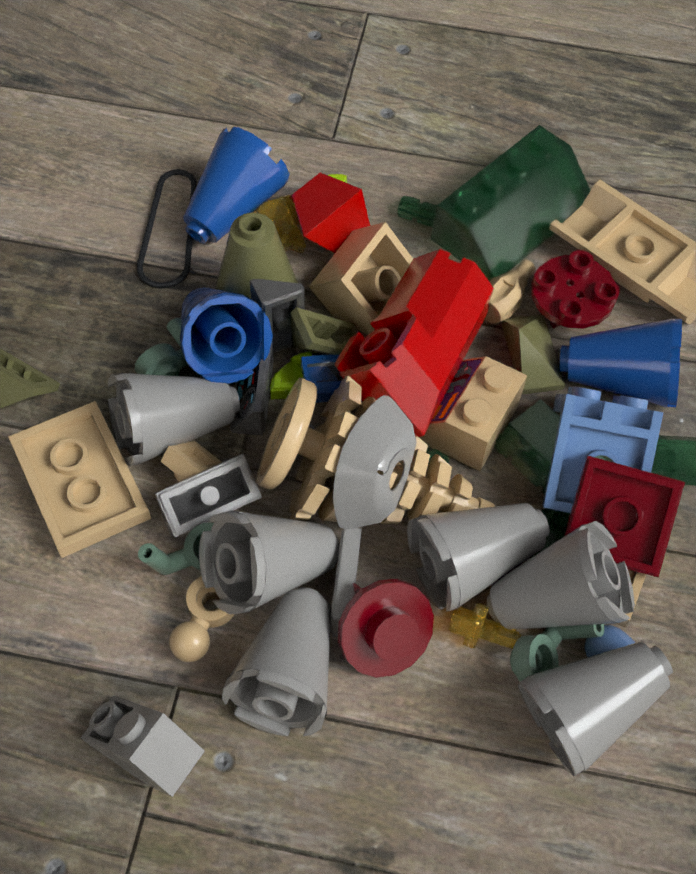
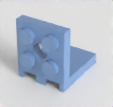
(594, 428)

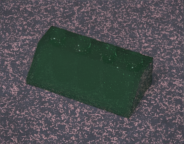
(511, 203)

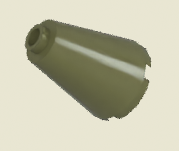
(253, 253)

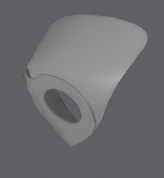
(374, 444)

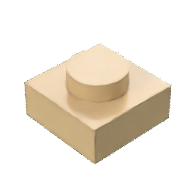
(188, 459)

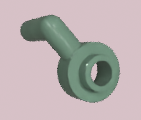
(162, 357)
(178, 560)
(539, 651)

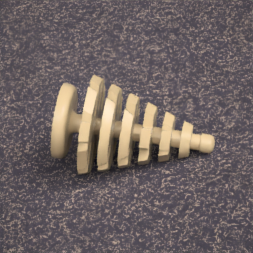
(427, 485)

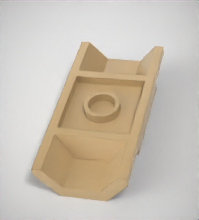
(635, 248)

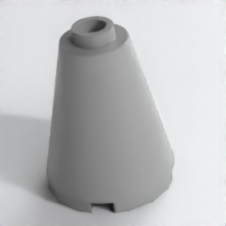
(166, 411)
(473, 548)
(262, 557)
(565, 585)
(285, 668)
(595, 700)

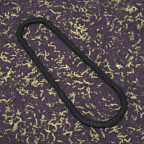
(187, 265)

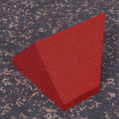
(329, 210)

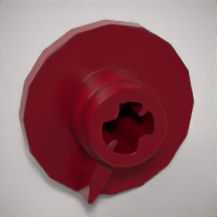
(385, 627)

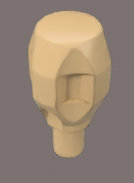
(508, 292)

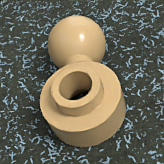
(191, 639)

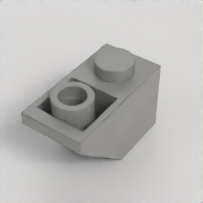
(143, 743)

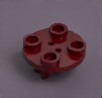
(581, 304)

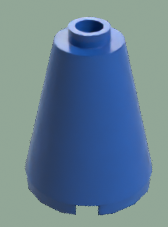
(232, 184)
(223, 334)
(628, 361)

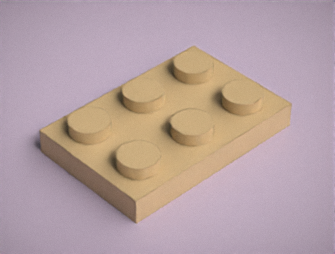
(79, 479)

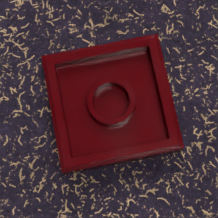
(632, 506)

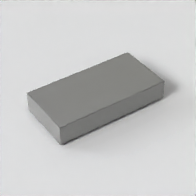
(345, 574)

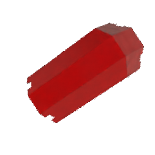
(420, 336)

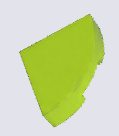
(286, 377)

